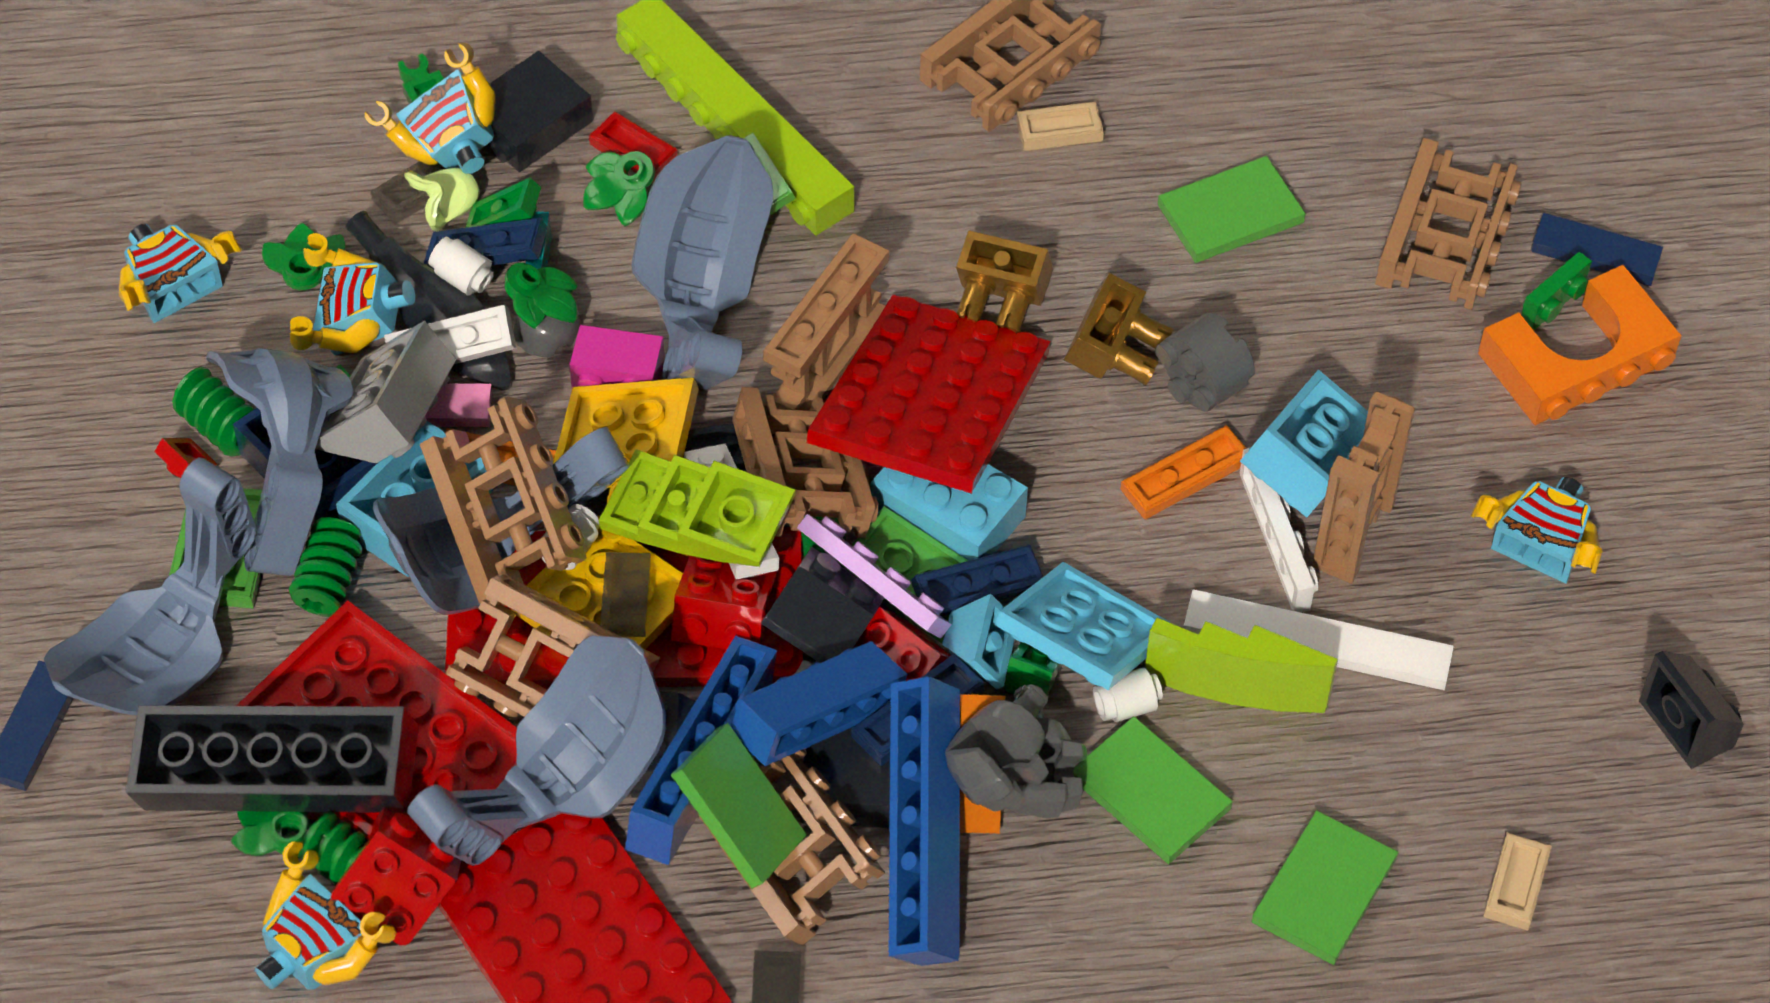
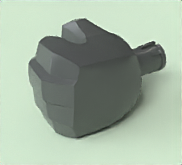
(1000, 749)
(1059, 789)

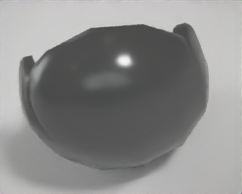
(546, 337)

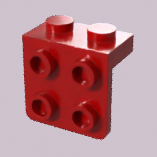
(717, 607)
(397, 876)

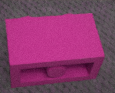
(615, 357)

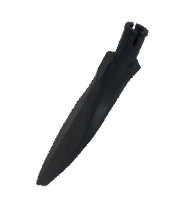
(433, 297)

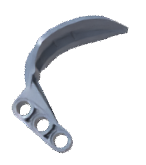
(701, 251)
(293, 404)
(426, 545)
(163, 639)
(574, 753)

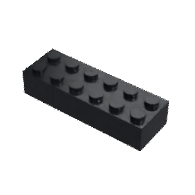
(273, 758)

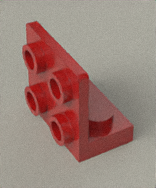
(903, 643)

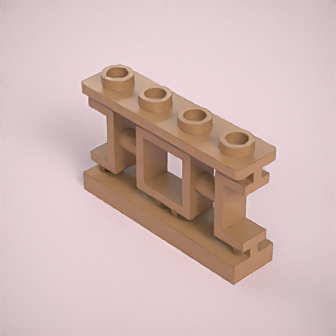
(990, 31)
(1418, 215)
(827, 325)
(1363, 487)
(815, 488)
(471, 507)
(567, 632)
(817, 810)

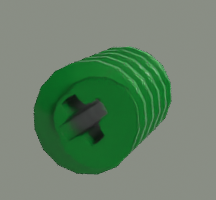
(210, 408)
(326, 566)
(333, 845)

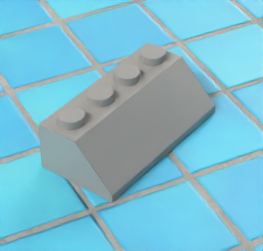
(389, 397)

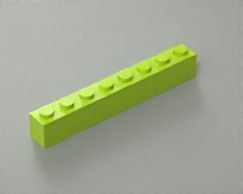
(730, 106)

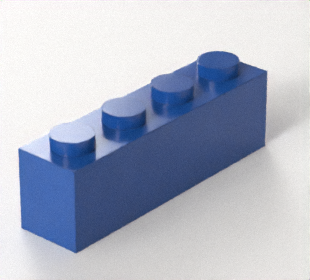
(815, 702)

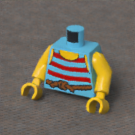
(448, 120)
(172, 268)
(354, 302)
(1544, 528)
(311, 933)

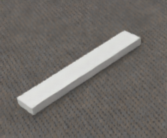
(1353, 645)

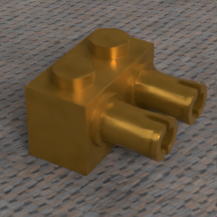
(1005, 270)
(1108, 321)

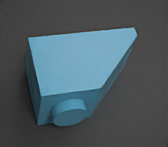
(979, 641)

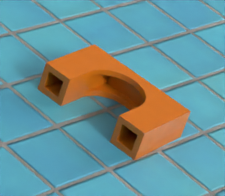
(1552, 384)

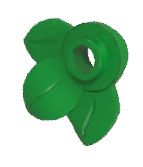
(617, 189)
(290, 261)
(541, 293)
(266, 830)

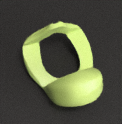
(449, 194)

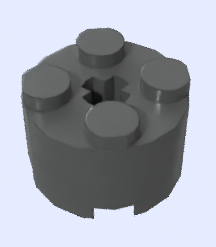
(1205, 362)

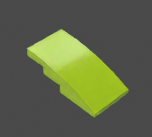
(697, 509)
(1241, 671)

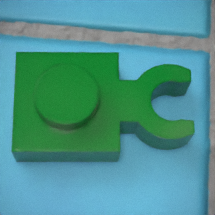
(418, 80)

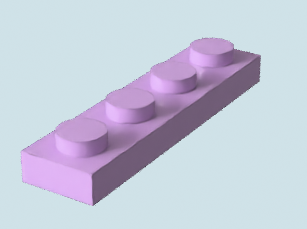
(889, 584)

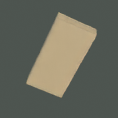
(1059, 126)
(1517, 881)

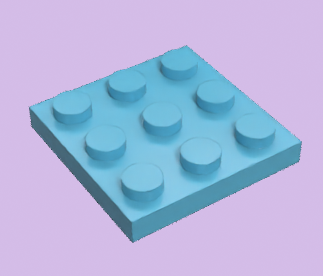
(1081, 625)

